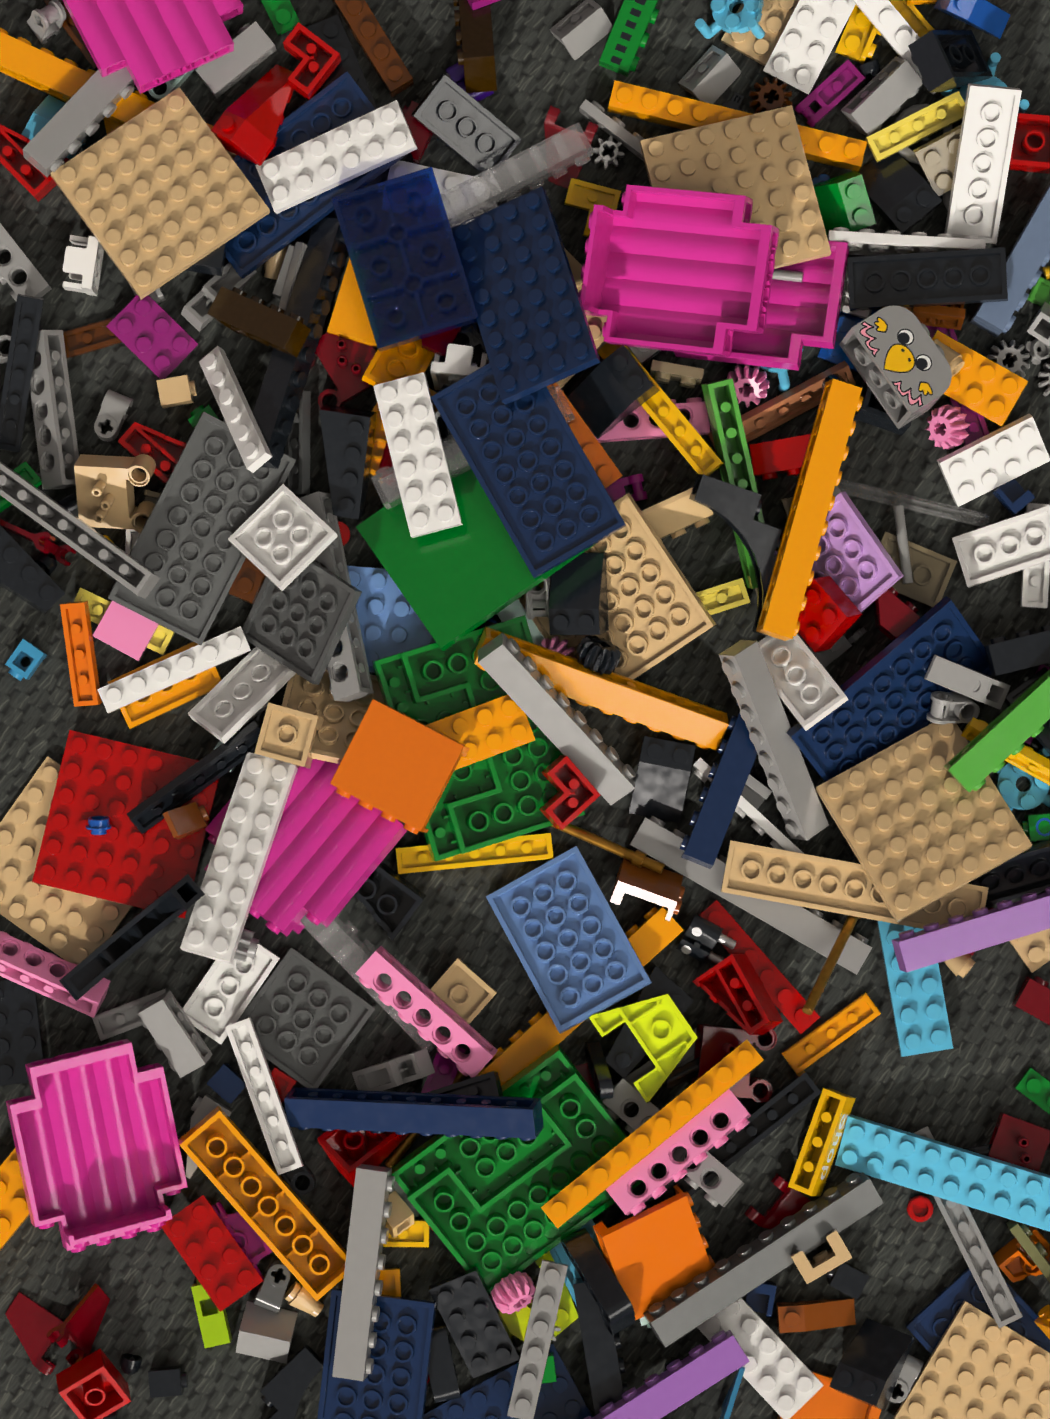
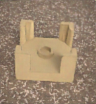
(288, 735)
(463, 990)
(823, 1261)

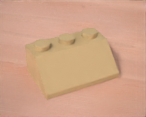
(676, 514)

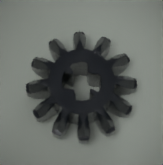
(598, 655)

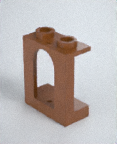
(941, 316)

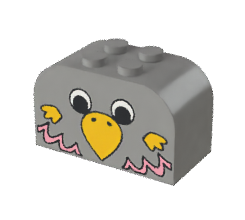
(898, 362)

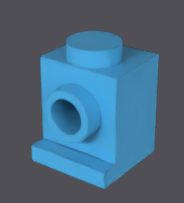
(25, 649)

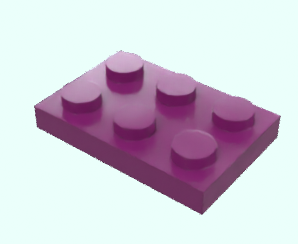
(152, 335)

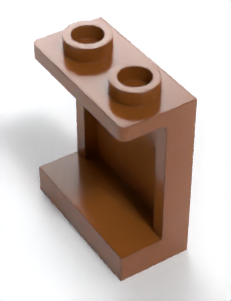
(649, 885)

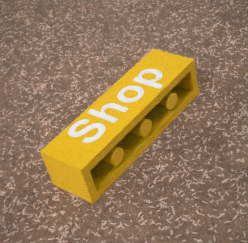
(821, 1142)

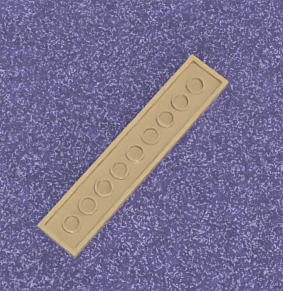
(829, 886)

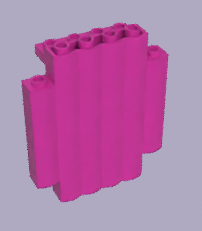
(154, 36)
(678, 270)
(796, 315)
(318, 853)
(97, 1145)

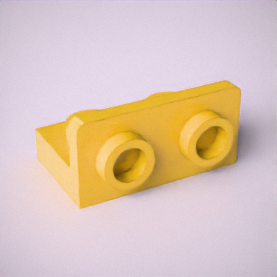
(858, 37)

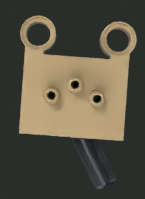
(107, 491)

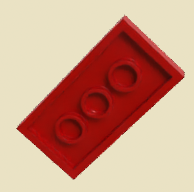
(211, 1253)

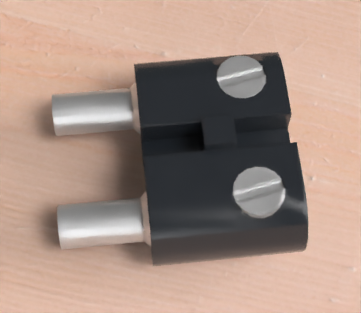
(701, 938)

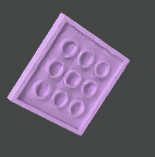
(854, 555)

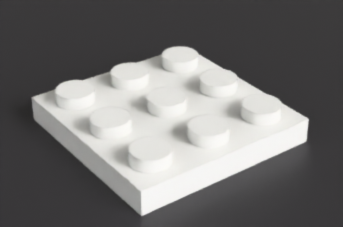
(282, 537)

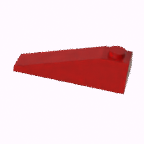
(254, 118)
(351, 1149)

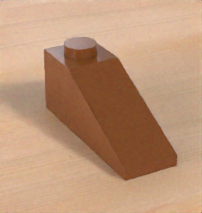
(186, 820)
(815, 1315)

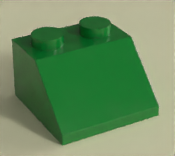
(844, 202)

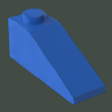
(976, 13)

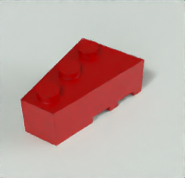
(22, 170)
(161, 448)
(779, 457)
(741, 993)

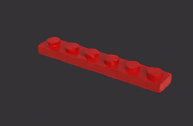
(780, 990)

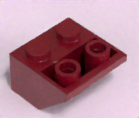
(893, 615)

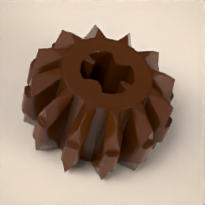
(764, 91)

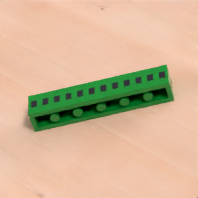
(629, 35)

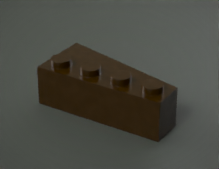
(477, 47)
(258, 321)

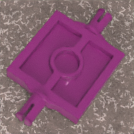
(244, 1235)

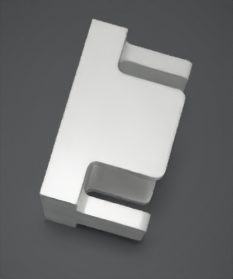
(83, 265)
(456, 365)

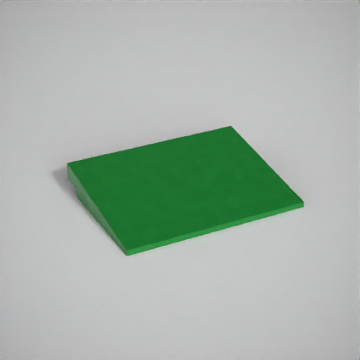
(455, 574)
(487, 798)
(490, 1192)

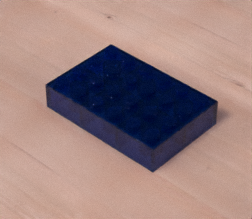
(405, 259)

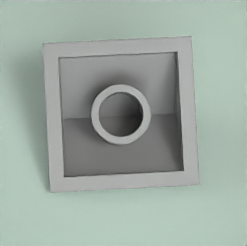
(266, 1333)

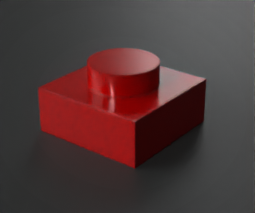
(283, 1082)

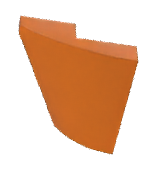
(1016, 1262)

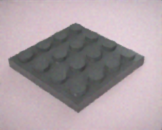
(303, 620)
(305, 1018)

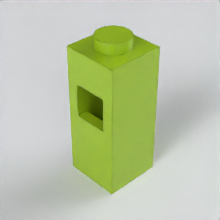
(212, 1323)

